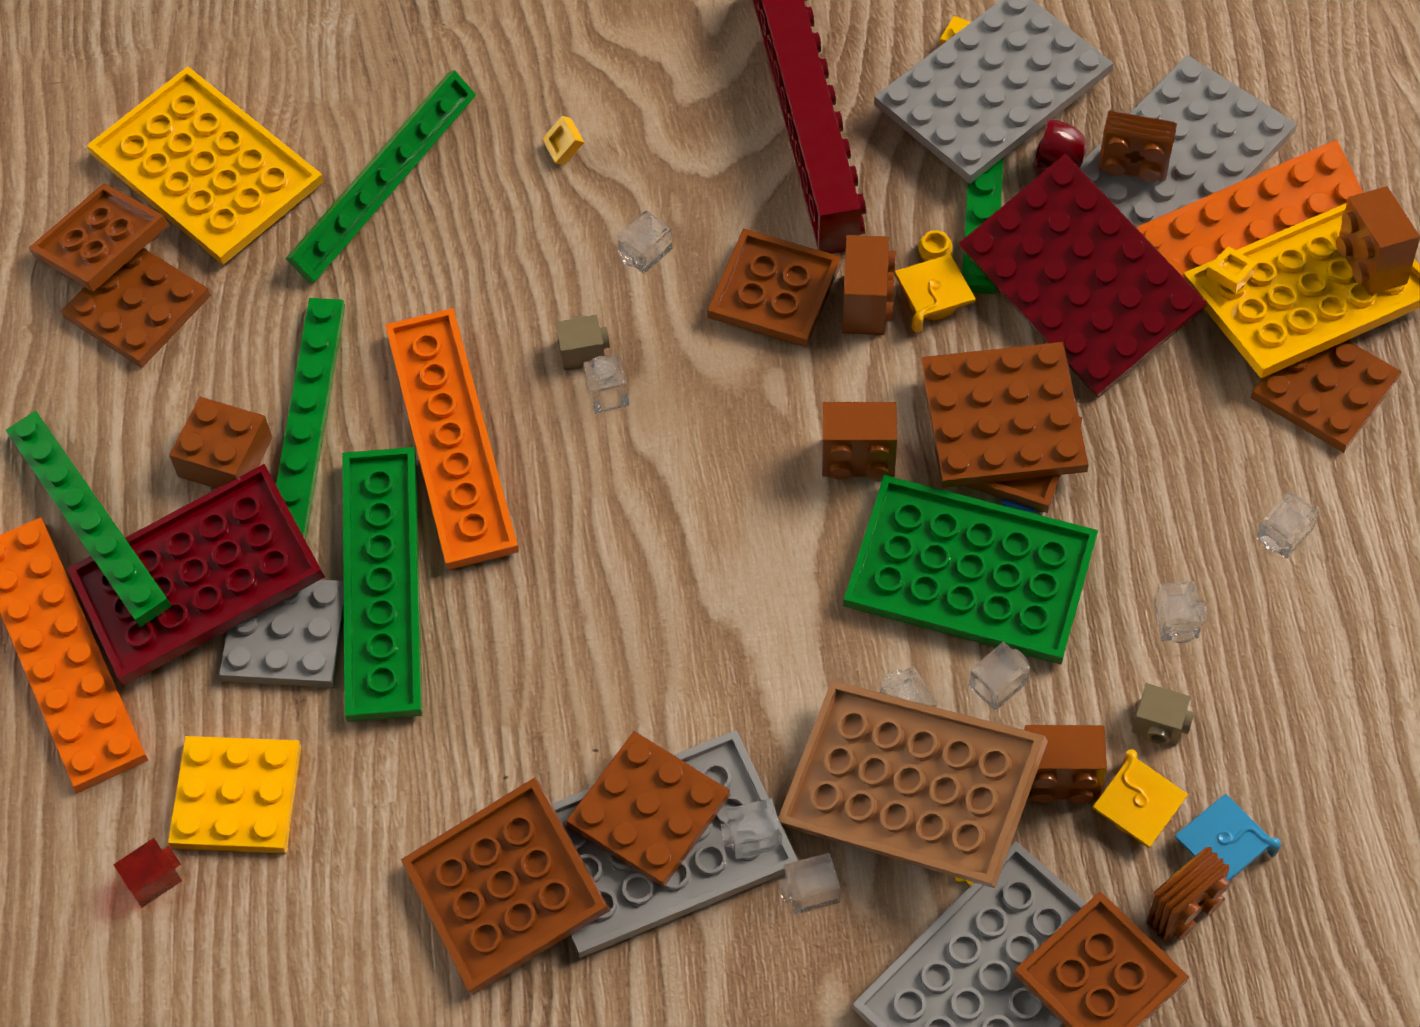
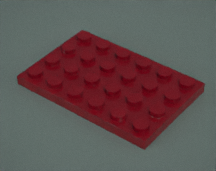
(1082, 275)
(214, 565)

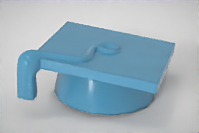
(1229, 834)

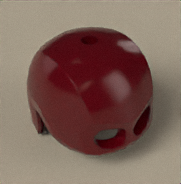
(1058, 140)

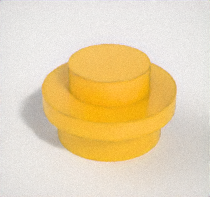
(934, 245)

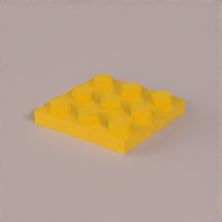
(235, 794)

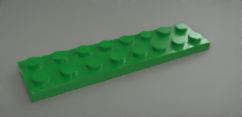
(381, 585)

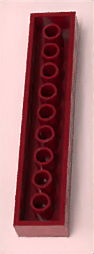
(811, 122)

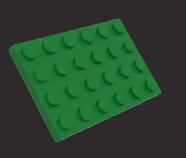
(971, 569)

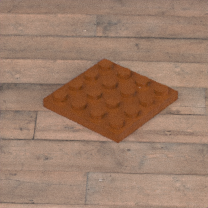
(1003, 414)
(504, 885)

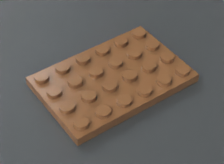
(913, 782)

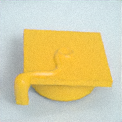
(934, 289)
(1139, 800)

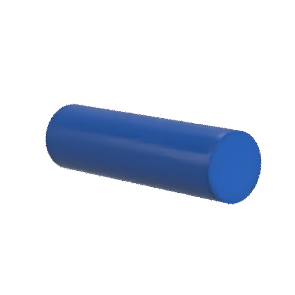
(1017, 506)

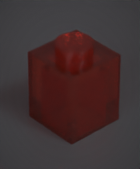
(149, 871)

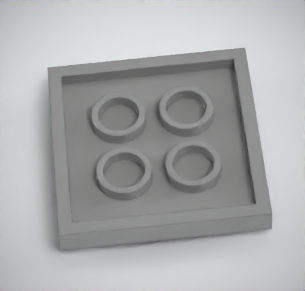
(289, 641)

